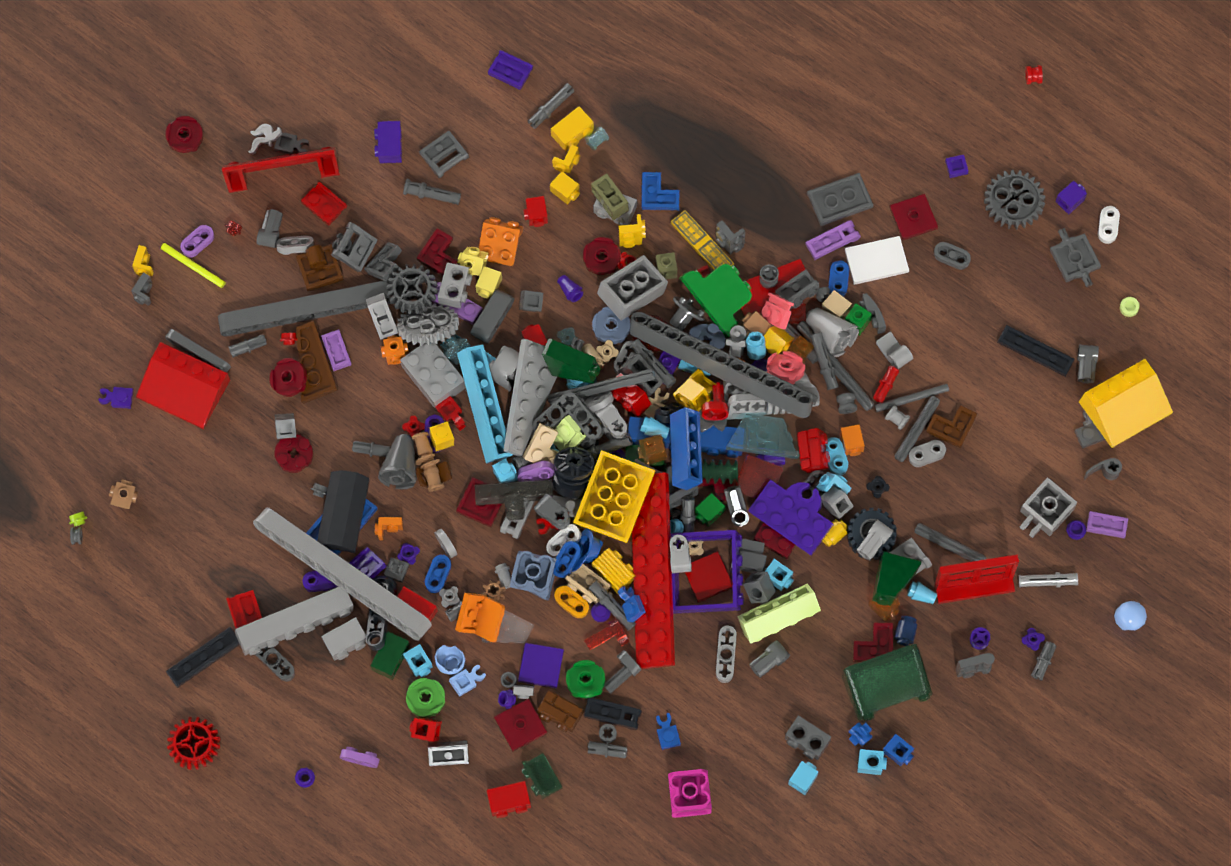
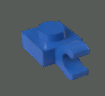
(633, 605)

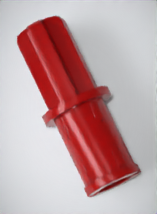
(886, 384)

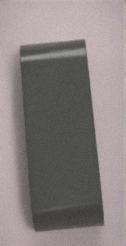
(492, 316)

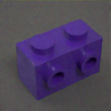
(389, 142)

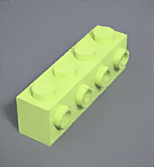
(779, 613)

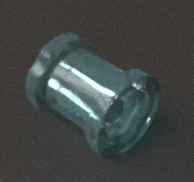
(596, 138)

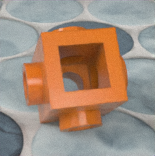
(394, 349)

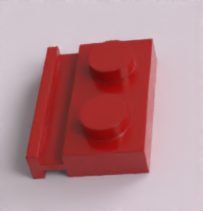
(324, 203)
(244, 609)

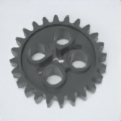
(1004, 186)

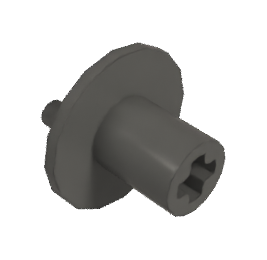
(685, 313)

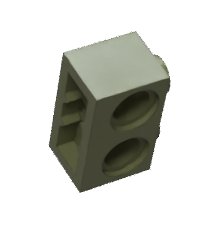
(609, 197)

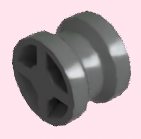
(846, 403)

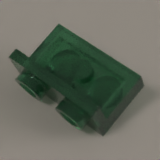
(542, 776)

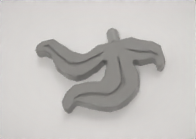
(270, 136)

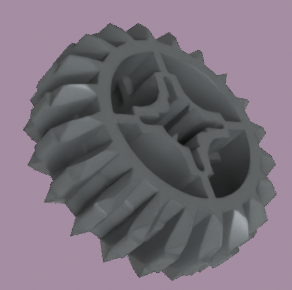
(420, 276)

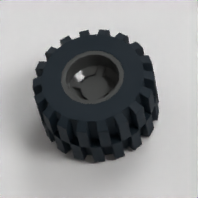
(862, 524)

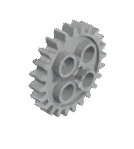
(428, 325)

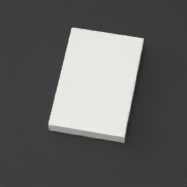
(876, 260)

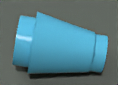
(653, 427)
(921, 593)

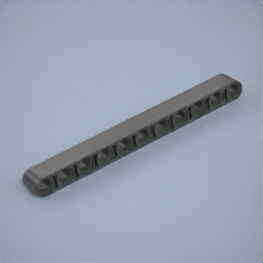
(302, 308)
(721, 364)

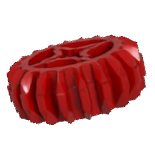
(200, 743)

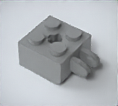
(1047, 519)

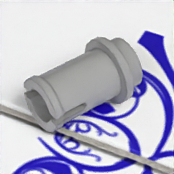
(504, 575)

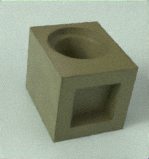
(667, 265)

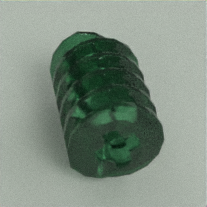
(720, 471)

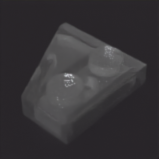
(513, 629)

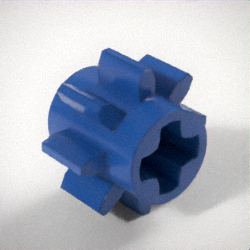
(860, 734)

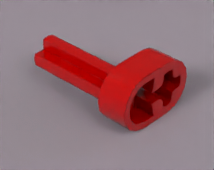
(717, 408)

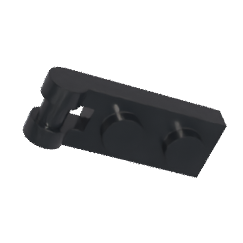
(612, 713)

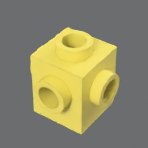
(474, 259)

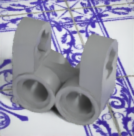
(611, 422)

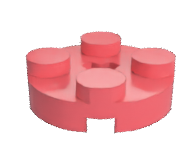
(776, 366)

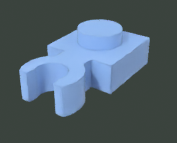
(465, 681)

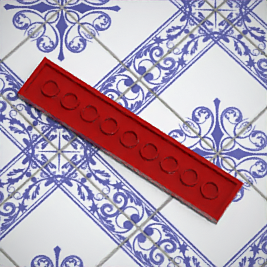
(654, 577)

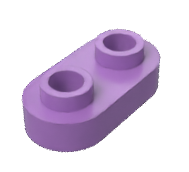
(195, 240)
(536, 471)
(352, 755)

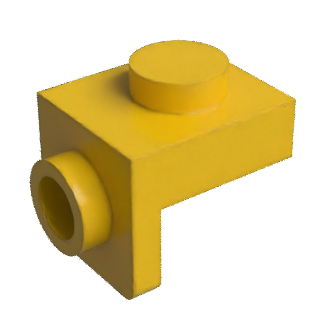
(571, 159)

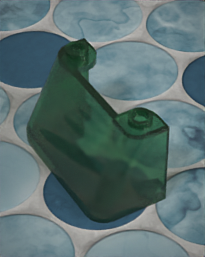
(886, 681)

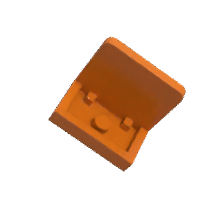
(500, 240)
(480, 616)

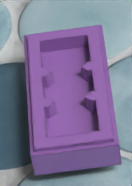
(336, 350)
(1107, 524)

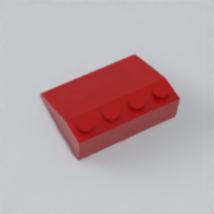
(182, 385)

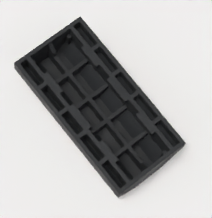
(343, 510)

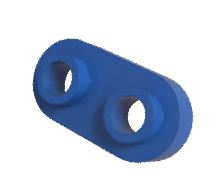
(839, 277)
(565, 558)
(437, 574)

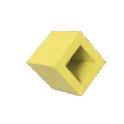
(488, 282)

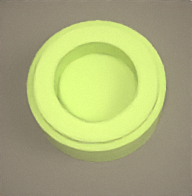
(1129, 306)

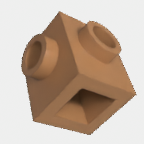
(123, 502)

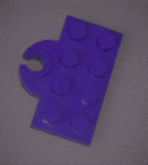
(792, 514)

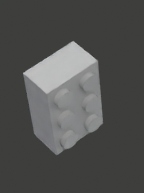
(632, 287)
(433, 373)

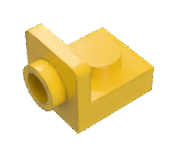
(141, 261)

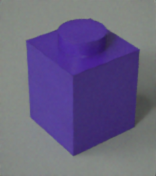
(1071, 197)

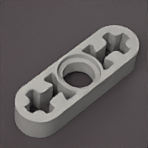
(719, 667)

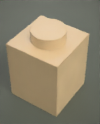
(837, 305)

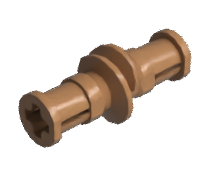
(427, 461)

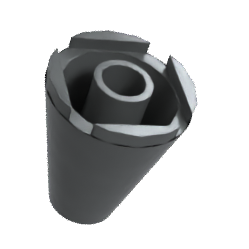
(399, 464)

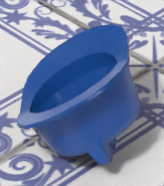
(590, 548)

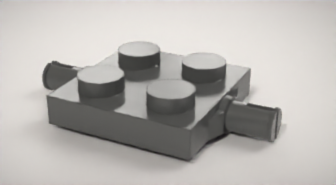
(1075, 257)

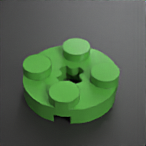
(414, 697)

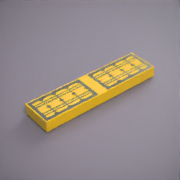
(700, 240)

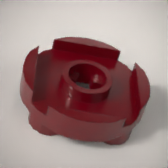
(177, 127)
(608, 264)
(297, 382)
(300, 461)

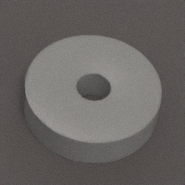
(599, 401)
(445, 543)

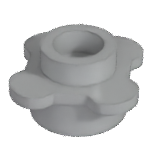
(454, 600)

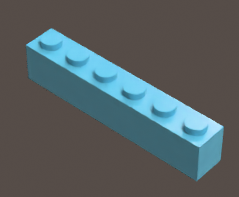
(483, 402)

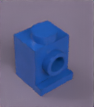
(896, 744)

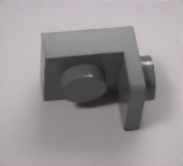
(142, 286)

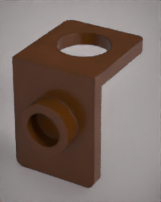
(444, 473)

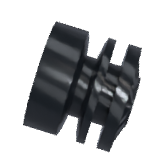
(572, 472)

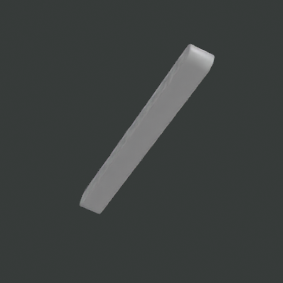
(342, 574)

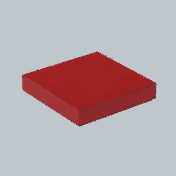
(708, 577)

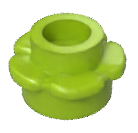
(78, 519)

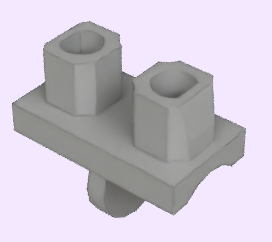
(736, 341)

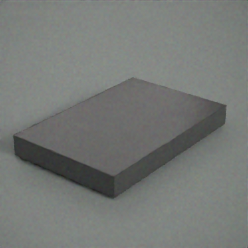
(840, 199)

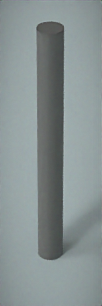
(912, 397)

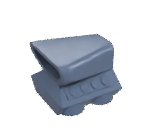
(533, 574)

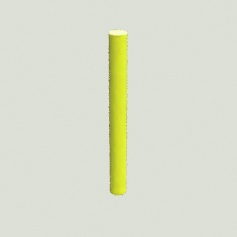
(194, 266)

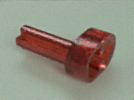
(612, 630)

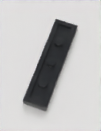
(1036, 350)
(203, 657)

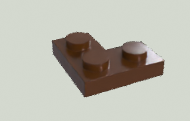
(953, 431)

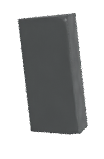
(448, 753)

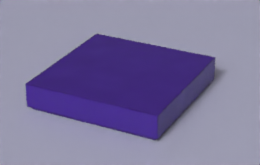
(541, 665)

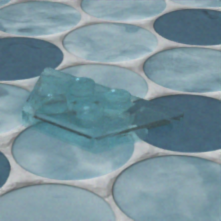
(763, 436)

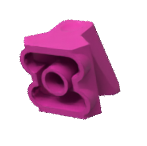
(690, 793)

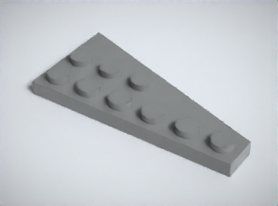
(529, 396)

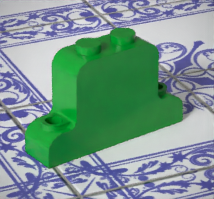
(719, 294)

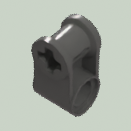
(550, 510)

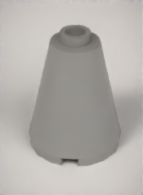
(835, 331)

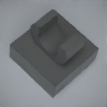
(396, 569)

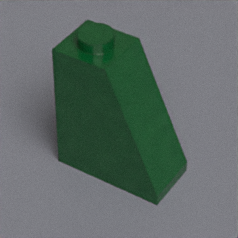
(569, 362)
(893, 576)

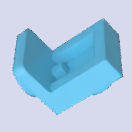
(831, 479)

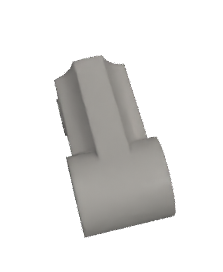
(876, 537)

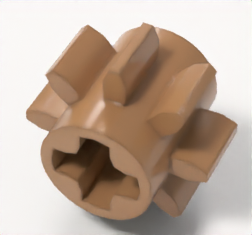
(496, 586)

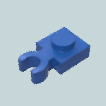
(668, 735)

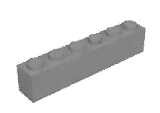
(294, 620)

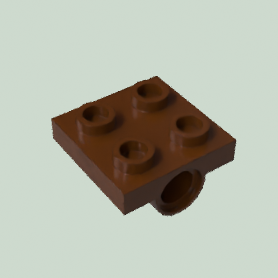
(319, 267)

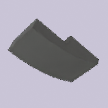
(876, 318)

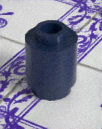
(906, 630)

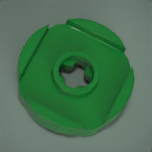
(585, 689)

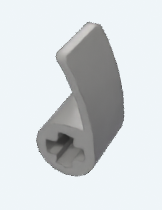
(893, 351)

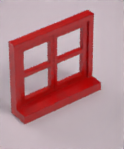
(977, 585)

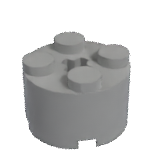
(504, 367)

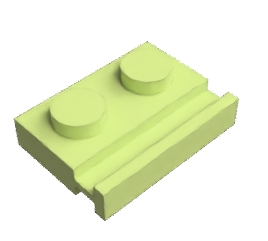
(568, 434)

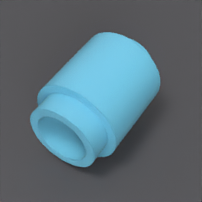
(756, 346)

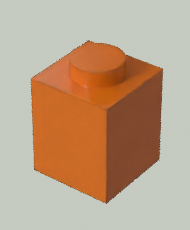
(852, 440)

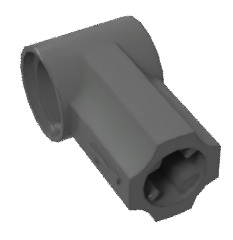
(269, 232)
(1087, 360)
(736, 504)
(774, 655)

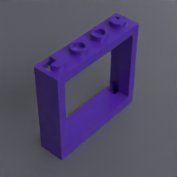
(737, 561)

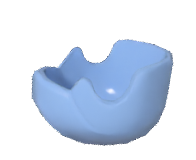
(1130, 615)
(449, 659)

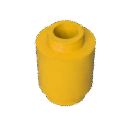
(836, 533)

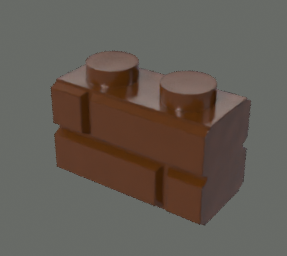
(560, 711)

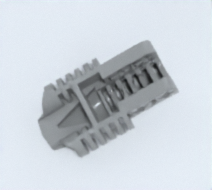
(748, 403)

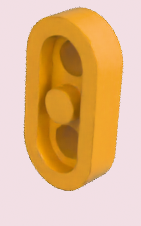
(572, 602)

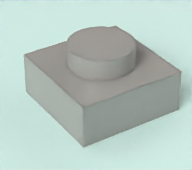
(523, 691)

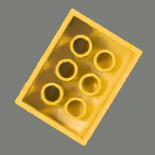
(1126, 403)
(614, 497)

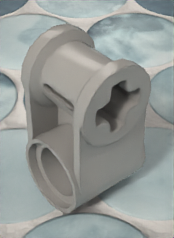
(680, 558)

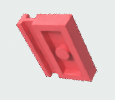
(777, 311)

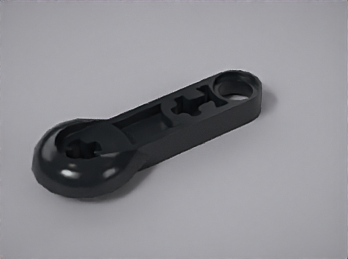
(389, 584)

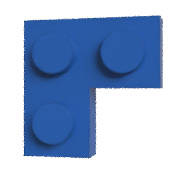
(653, 197)

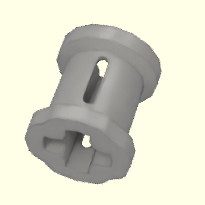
(897, 417)

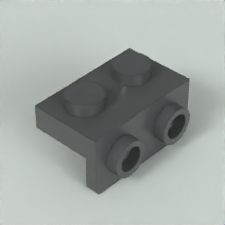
(728, 240)
(798, 288)

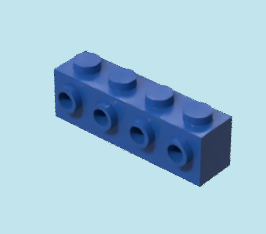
(686, 448)

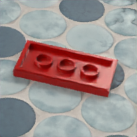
(760, 293)

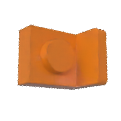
(391, 524)

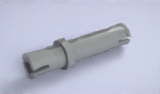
(1048, 580)

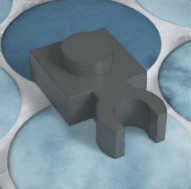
(288, 143)

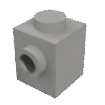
(836, 502)

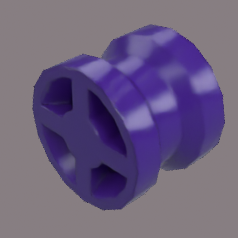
(982, 635)

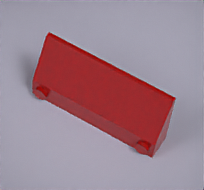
(235, 172)

